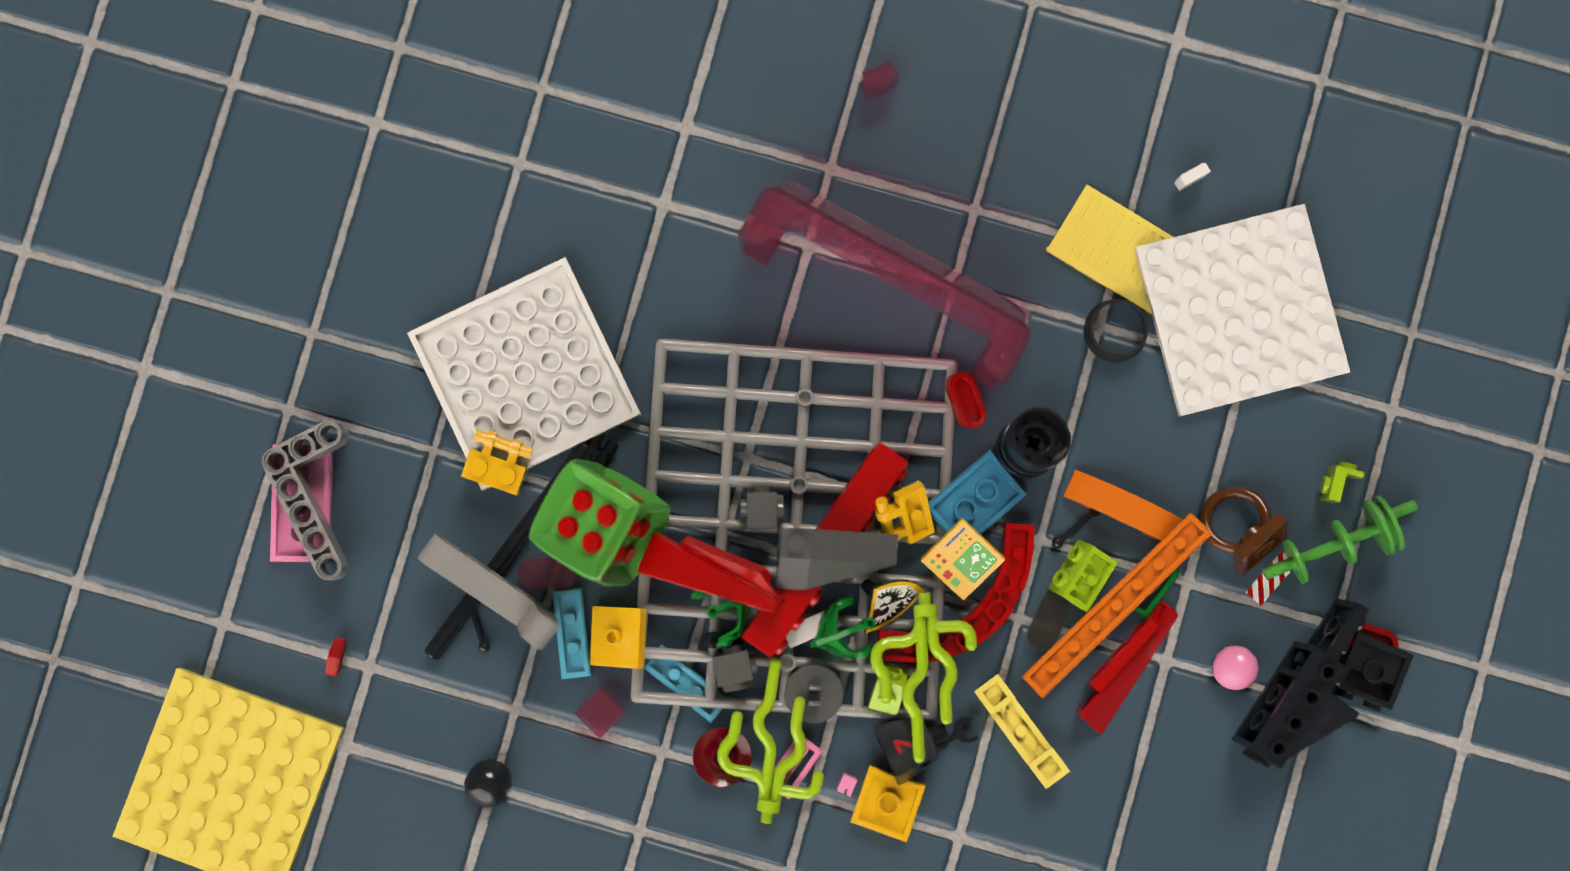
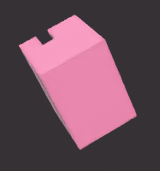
(846, 782)

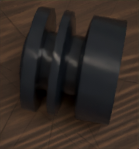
(1045, 434)

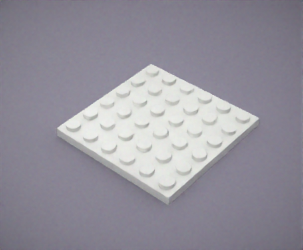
(1241, 310)
(526, 367)

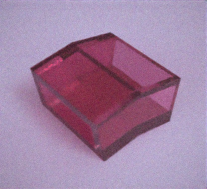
(879, 80)
(600, 712)

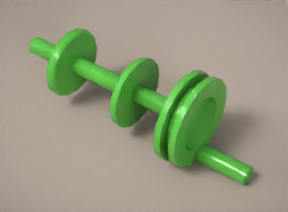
(1381, 525)

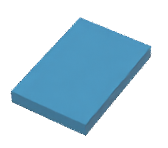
(977, 494)

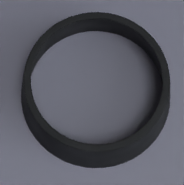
(1096, 348)

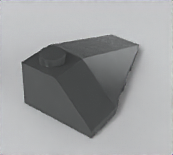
(825, 556)

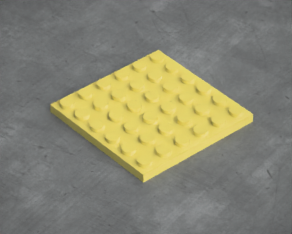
(227, 778)

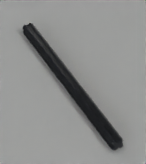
(498, 564)

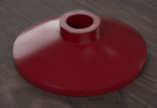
(707, 764)

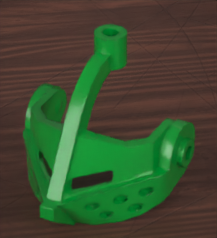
(713, 612)
(830, 639)

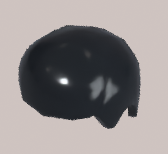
(487, 783)

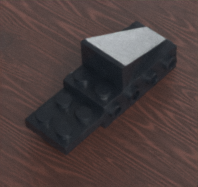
(1307, 707)

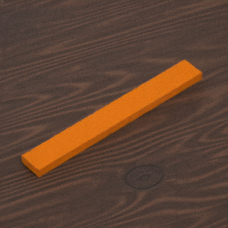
(1117, 605)

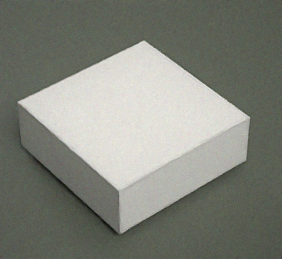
(1192, 176)

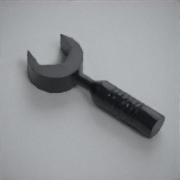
(958, 726)

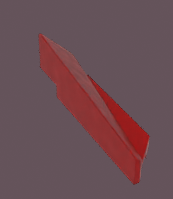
(710, 571)
(1124, 666)

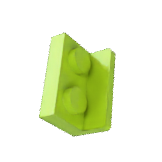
(1082, 575)

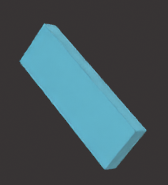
(572, 633)
(682, 680)

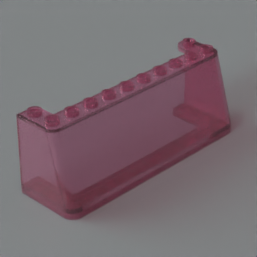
(896, 263)

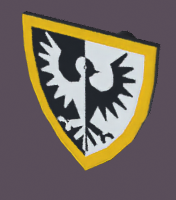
(890, 600)

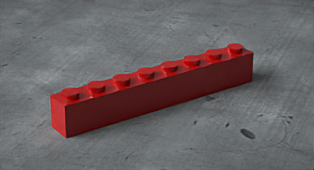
(848, 513)

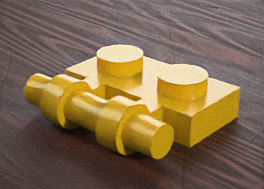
(494, 471)
(913, 512)

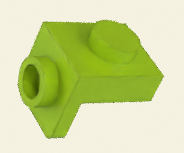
(1333, 483)
(898, 680)

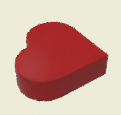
(335, 656)

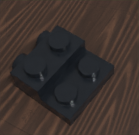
(1373, 672)

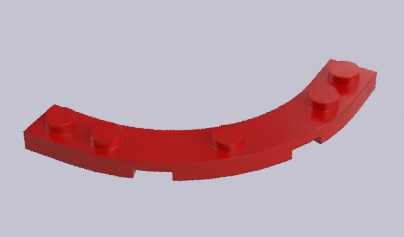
(995, 605)

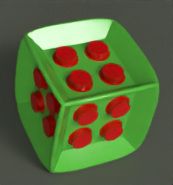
(598, 522)

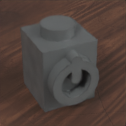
(763, 508)
(734, 668)

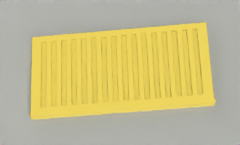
(1101, 242)

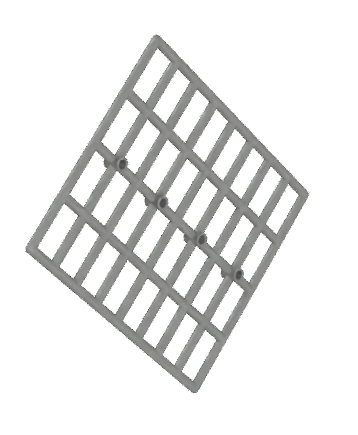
(797, 486)

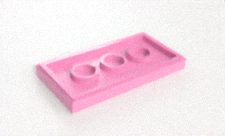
(284, 541)

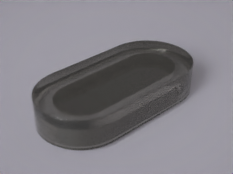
(1048, 621)

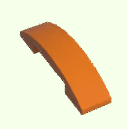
(1120, 505)

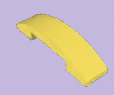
(1021, 731)

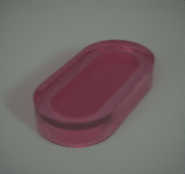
(546, 573)

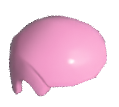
(1235, 667)

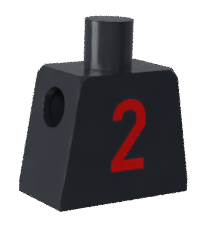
(897, 747)

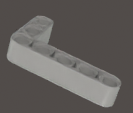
(305, 497)
(533, 619)

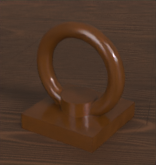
(1258, 540)

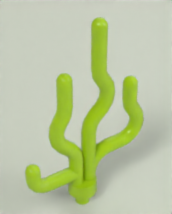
(925, 631)
(771, 786)

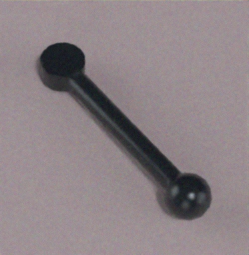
(1057, 542)
(483, 646)

